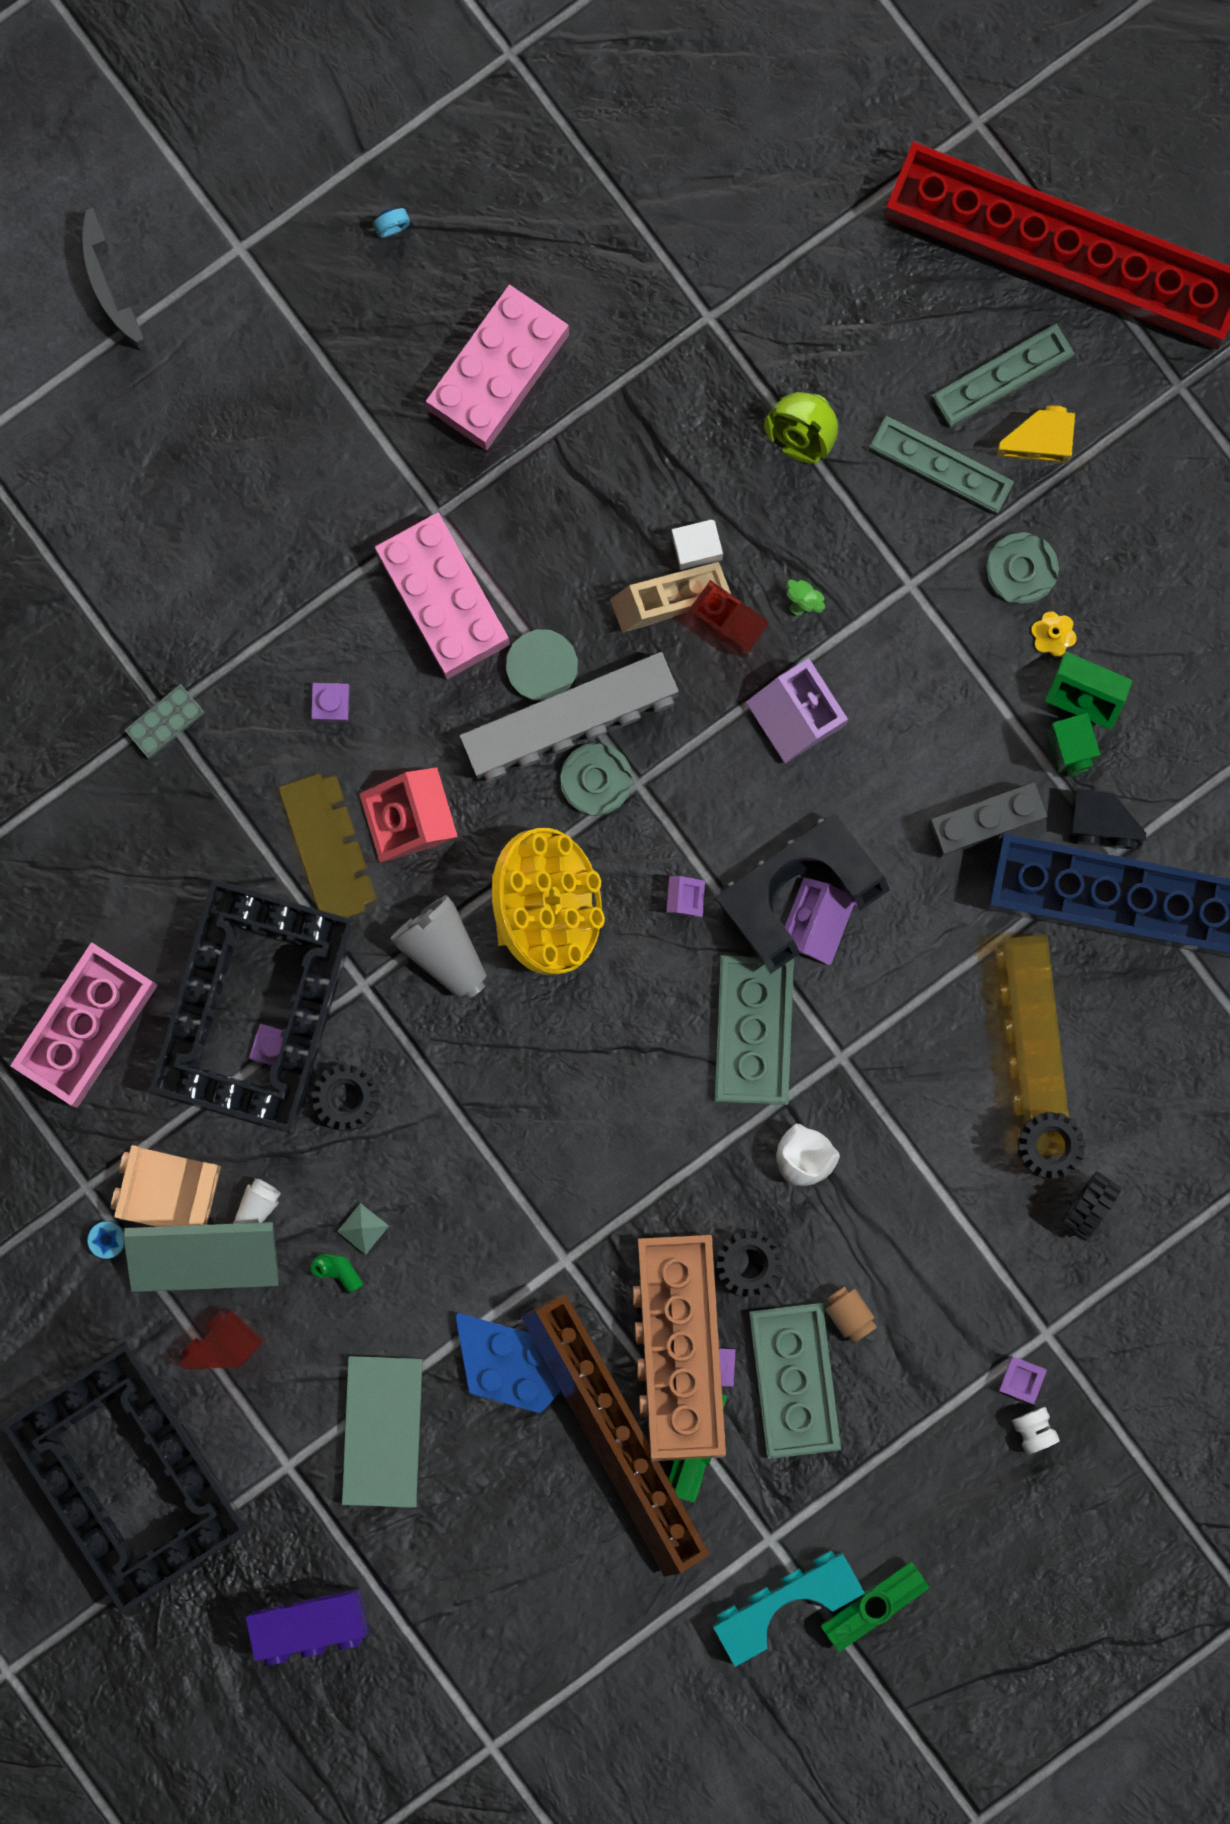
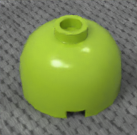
(804, 425)

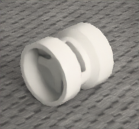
(1029, 1424)

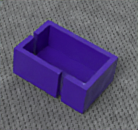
(308, 1627)

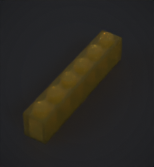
(1033, 1034)

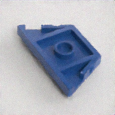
(505, 1364)

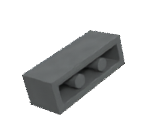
(987, 820)

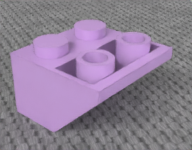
(797, 711)

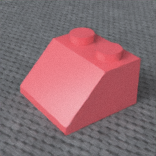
(408, 814)

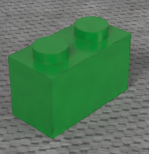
(1089, 689)
(1073, 745)

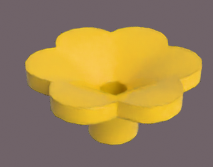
(1053, 643)

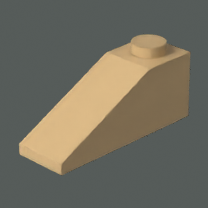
(664, 596)

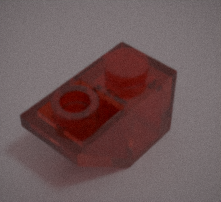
(729, 618)
(226, 1345)

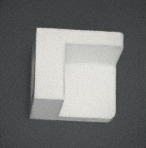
(697, 544)

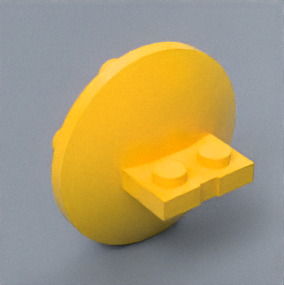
(546, 901)

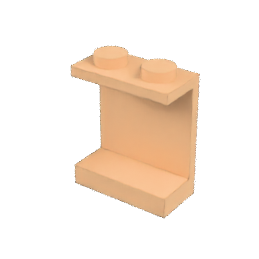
(164, 1189)

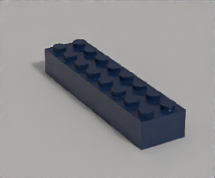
(1112, 895)

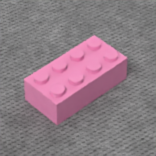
(497, 367)
(442, 595)
(84, 1025)

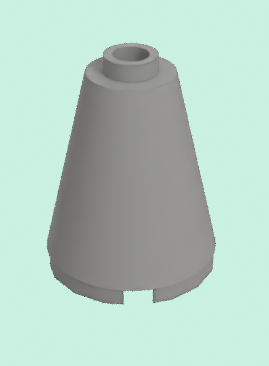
(442, 948)

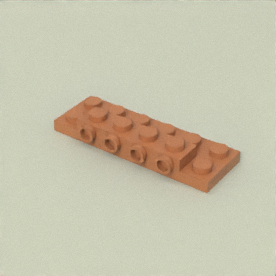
(679, 1348)

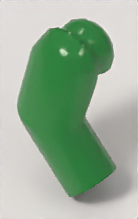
(336, 1267)

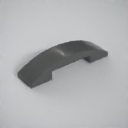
(95, 243)

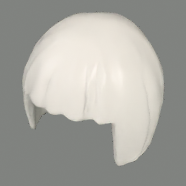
(805, 1156)

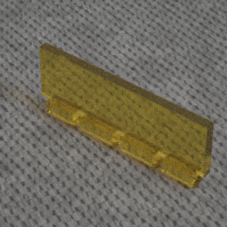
(320, 841)

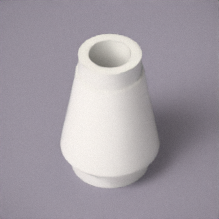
(257, 1202)

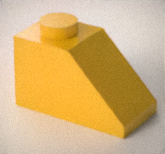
(1041, 437)

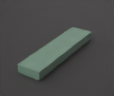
(1003, 375)
(941, 465)

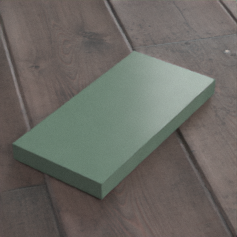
(753, 1032)
(201, 1256)
(795, 1381)
(382, 1431)

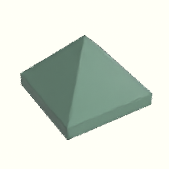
(363, 1228)

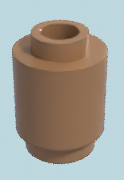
(850, 1314)

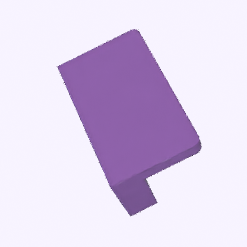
(819, 919)

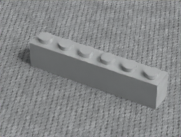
(570, 716)

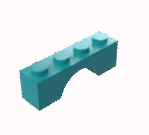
(745, 1630)

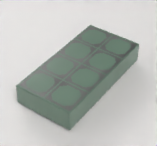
(164, 721)

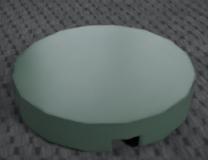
(1022, 569)
(541, 665)
(596, 779)

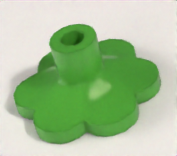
(804, 597)

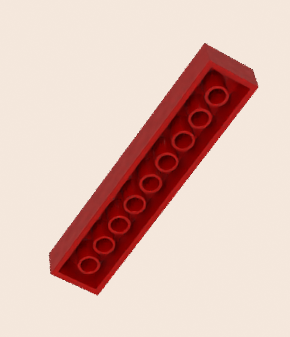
(1062, 244)

